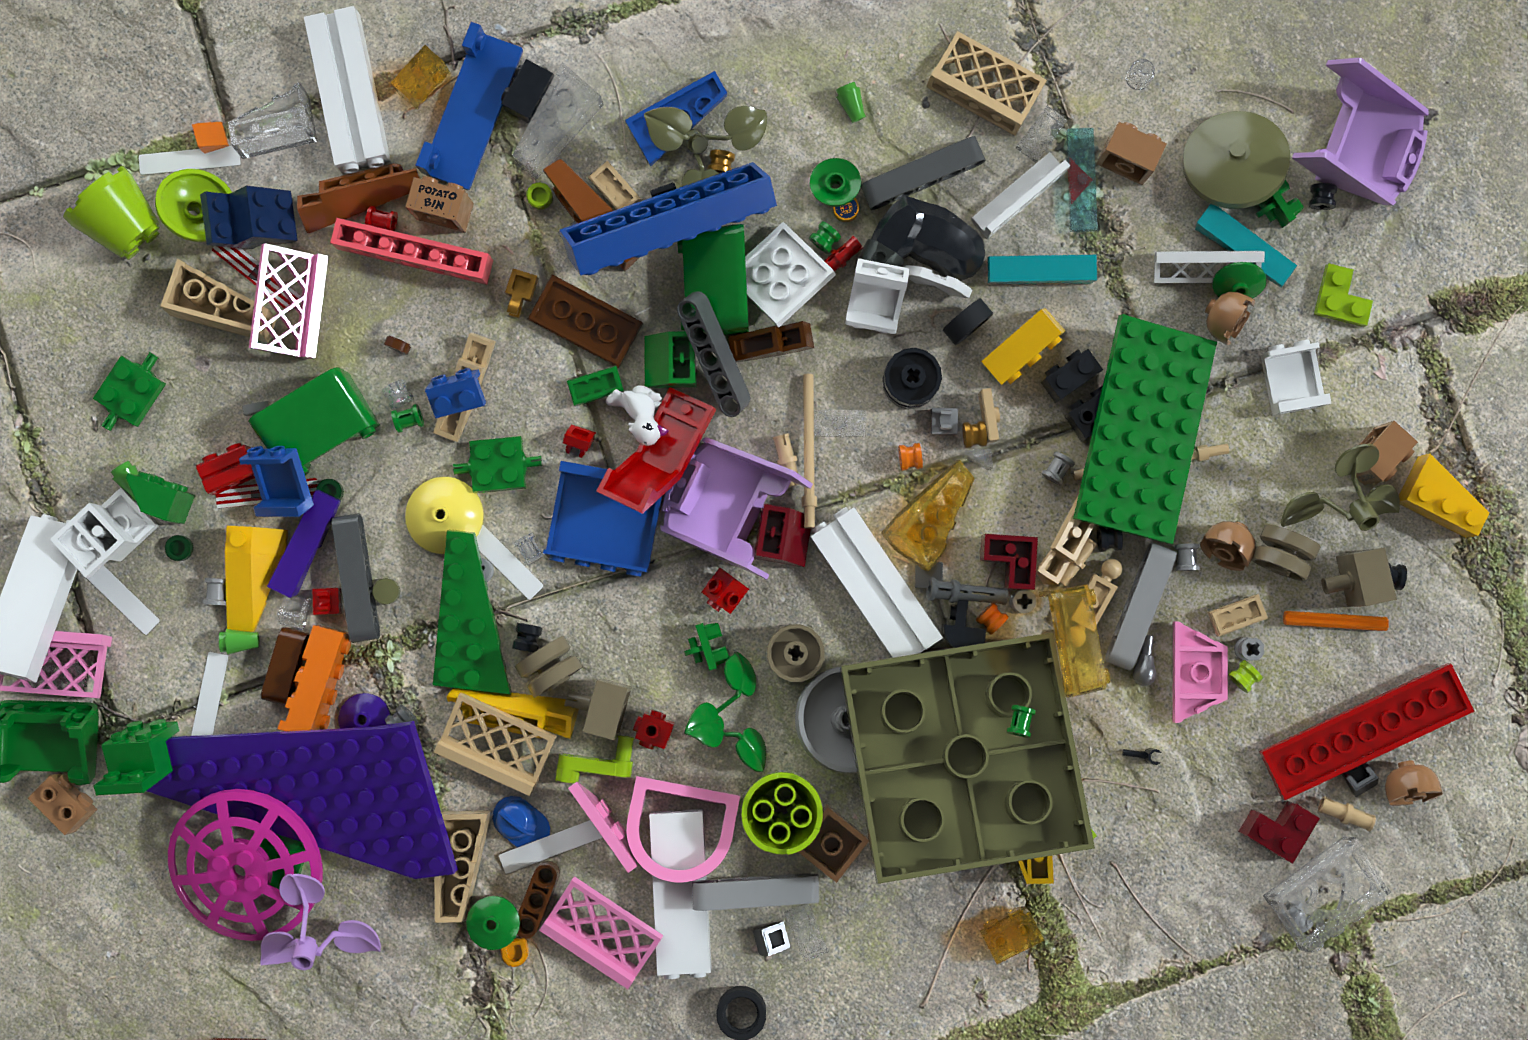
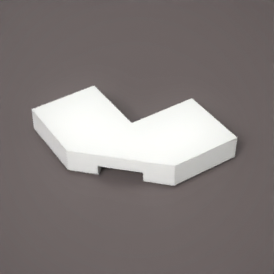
(947, 284)

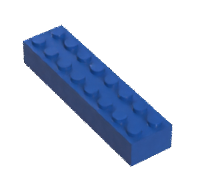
(668, 218)

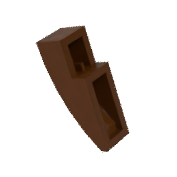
(771, 341)

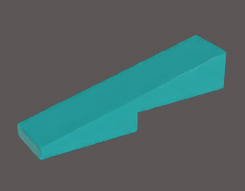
(1236, 237)
(1042, 269)

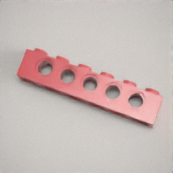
(412, 251)

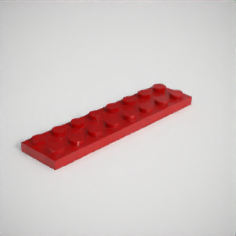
(1366, 731)

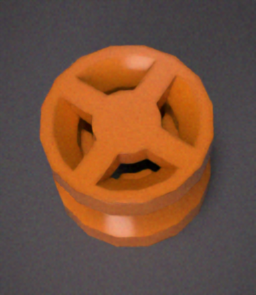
(910, 456)
(992, 618)

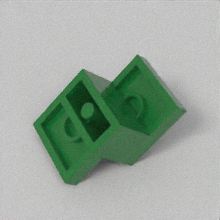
(136, 757)

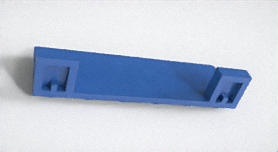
(470, 109)

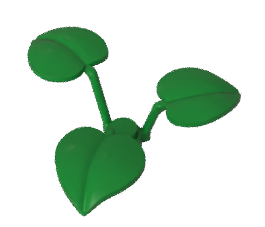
(708, 726)

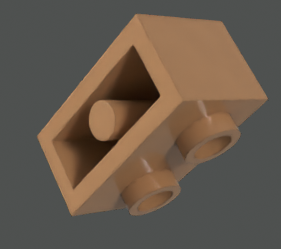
(63, 803)

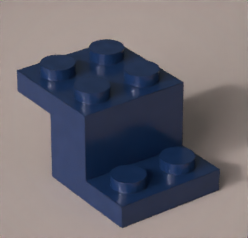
(248, 217)

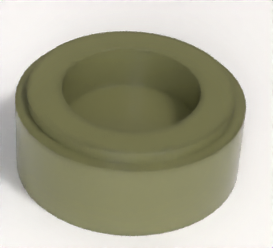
(386, 591)

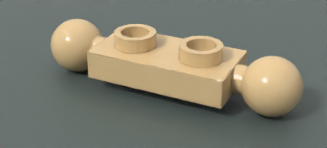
(1102, 587)

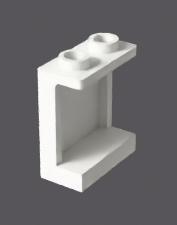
(877, 296)
(1293, 378)

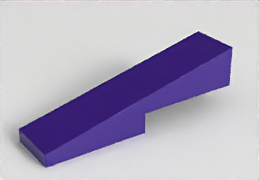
(304, 544)

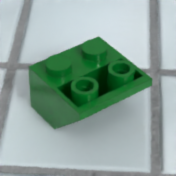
(669, 361)
(160, 497)

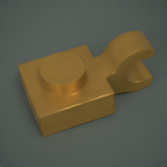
(520, 288)

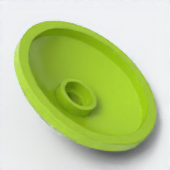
(181, 194)

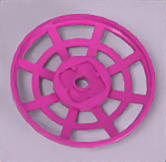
(246, 854)

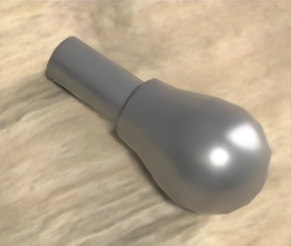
(1145, 671)

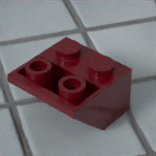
(782, 536)

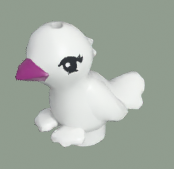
(640, 406)

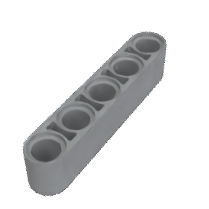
(1140, 606)
(755, 891)

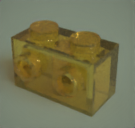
(420, 76)
(1011, 934)

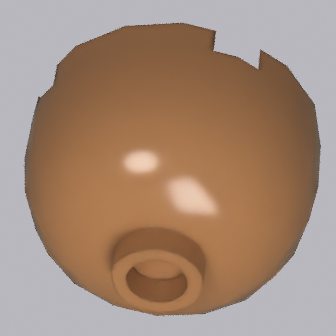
(1228, 315)
(1229, 543)
(1411, 784)

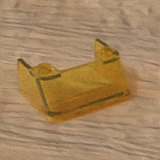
(1077, 639)

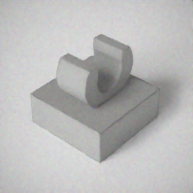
(944, 421)

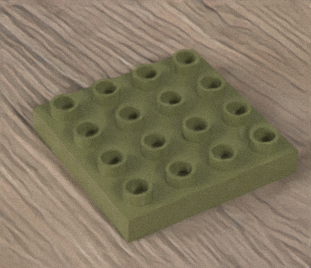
(945, 776)

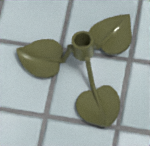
(672, 127)
(1364, 510)

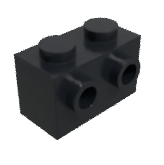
(526, 90)
(1076, 372)
(1084, 414)

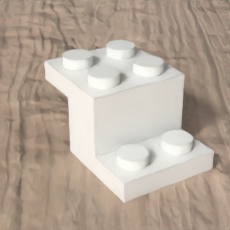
(104, 533)

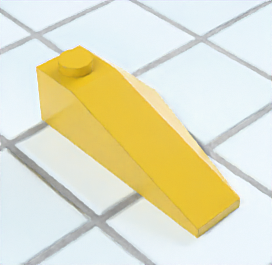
(249, 566)

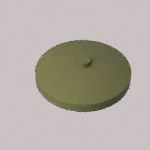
(1236, 159)

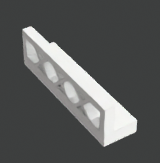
(1019, 194)
(1200, 257)

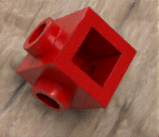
(724, 591)
(663, 727)

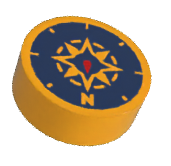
(847, 212)

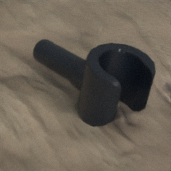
(1146, 755)

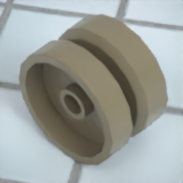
(1286, 552)
(797, 668)
(550, 669)

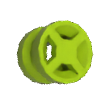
(1245, 676)

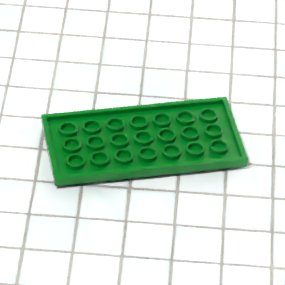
(1145, 429)

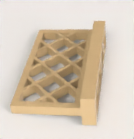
(972, 97)
(482, 761)

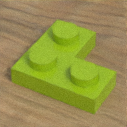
(1335, 301)

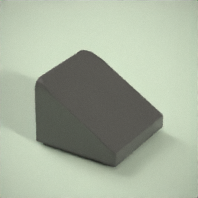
(923, 576)
(771, 939)

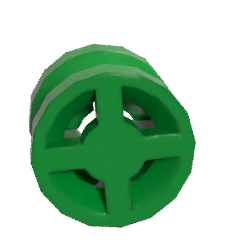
(825, 237)

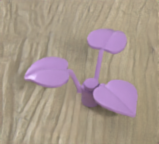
(282, 947)

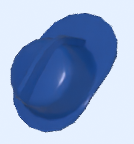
(519, 821)

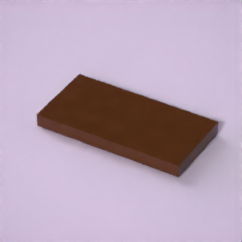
(585, 321)

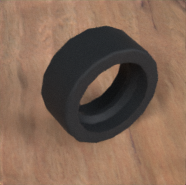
(967, 321)
(726, 1027)

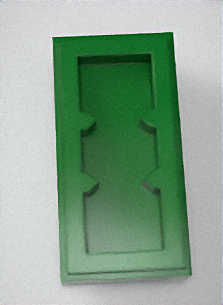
(594, 386)

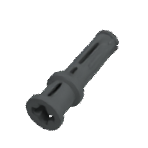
(953, 594)

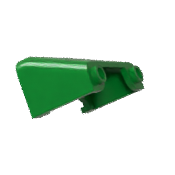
(717, 268)
(316, 417)
(49, 738)

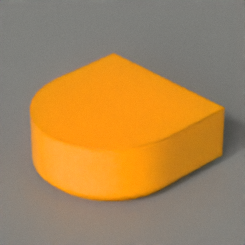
(516, 952)

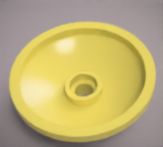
(461, 508)

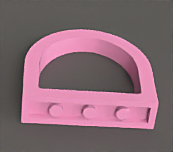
(641, 787)

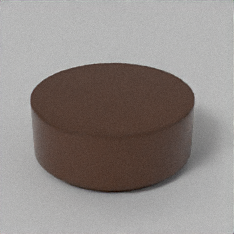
(397, 345)

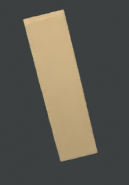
(475, 356)

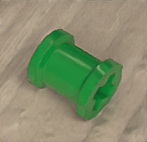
(407, 418)
(1021, 721)

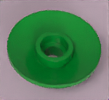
(835, 172)
(1240, 278)
(502, 913)

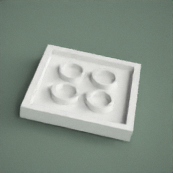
(784, 274)

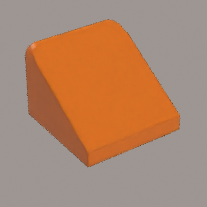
(210, 136)

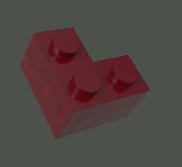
(1017, 553)
(1285, 835)

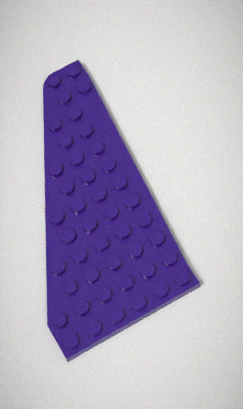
(353, 788)

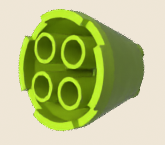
(115, 214)
(779, 831)

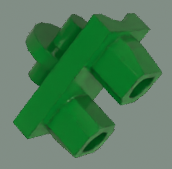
(1278, 209)
(707, 633)

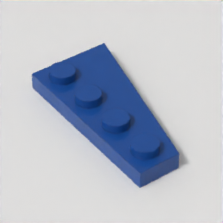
(695, 99)

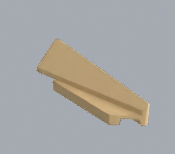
(1064, 548)

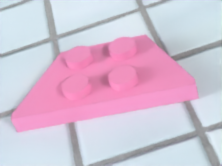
(1198, 672)
(611, 831)

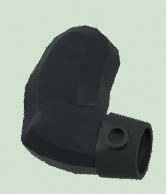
(928, 236)

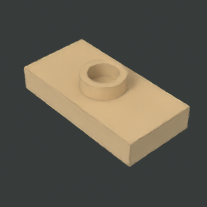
(613, 187)
(989, 414)
(1237, 615)

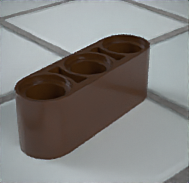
(284, 665)
(545, 889)

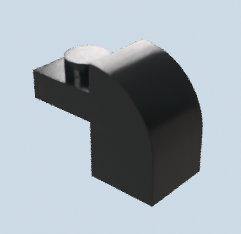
(957, 634)

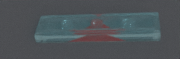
(1081, 179)

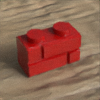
(225, 470)

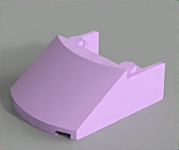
(1374, 137)
(721, 500)

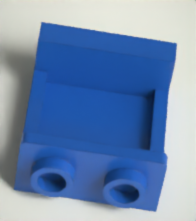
(279, 481)

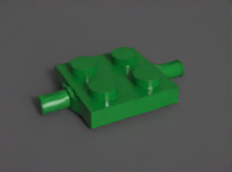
(129, 391)
(497, 464)

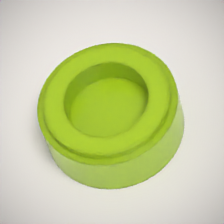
(539, 196)

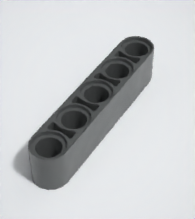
(923, 173)
(714, 342)
(355, 577)

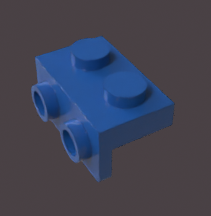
(455, 393)

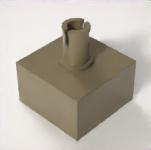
(1363, 577)
(603, 708)

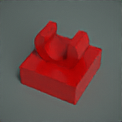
(578, 438)
(326, 601)

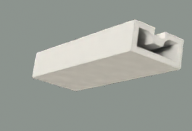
(347, 90)
(874, 585)
(33, 599)
(685, 943)

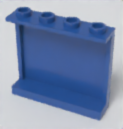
(596, 527)

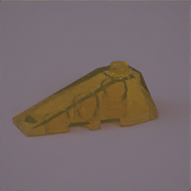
(925, 522)

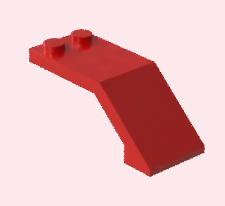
(659, 466)

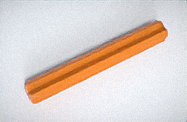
(1335, 620)

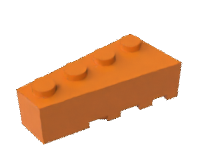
(317, 680)

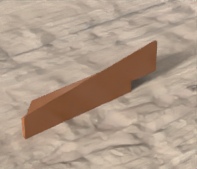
(353, 194)
(578, 197)

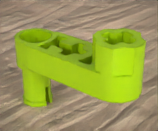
(570, 765)

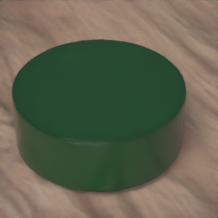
(331, 487)
(179, 548)

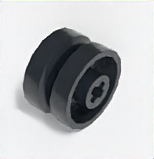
(912, 363)

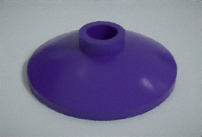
(363, 704)

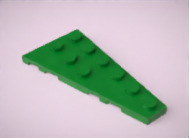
(467, 632)

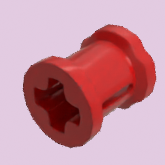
(381, 218)

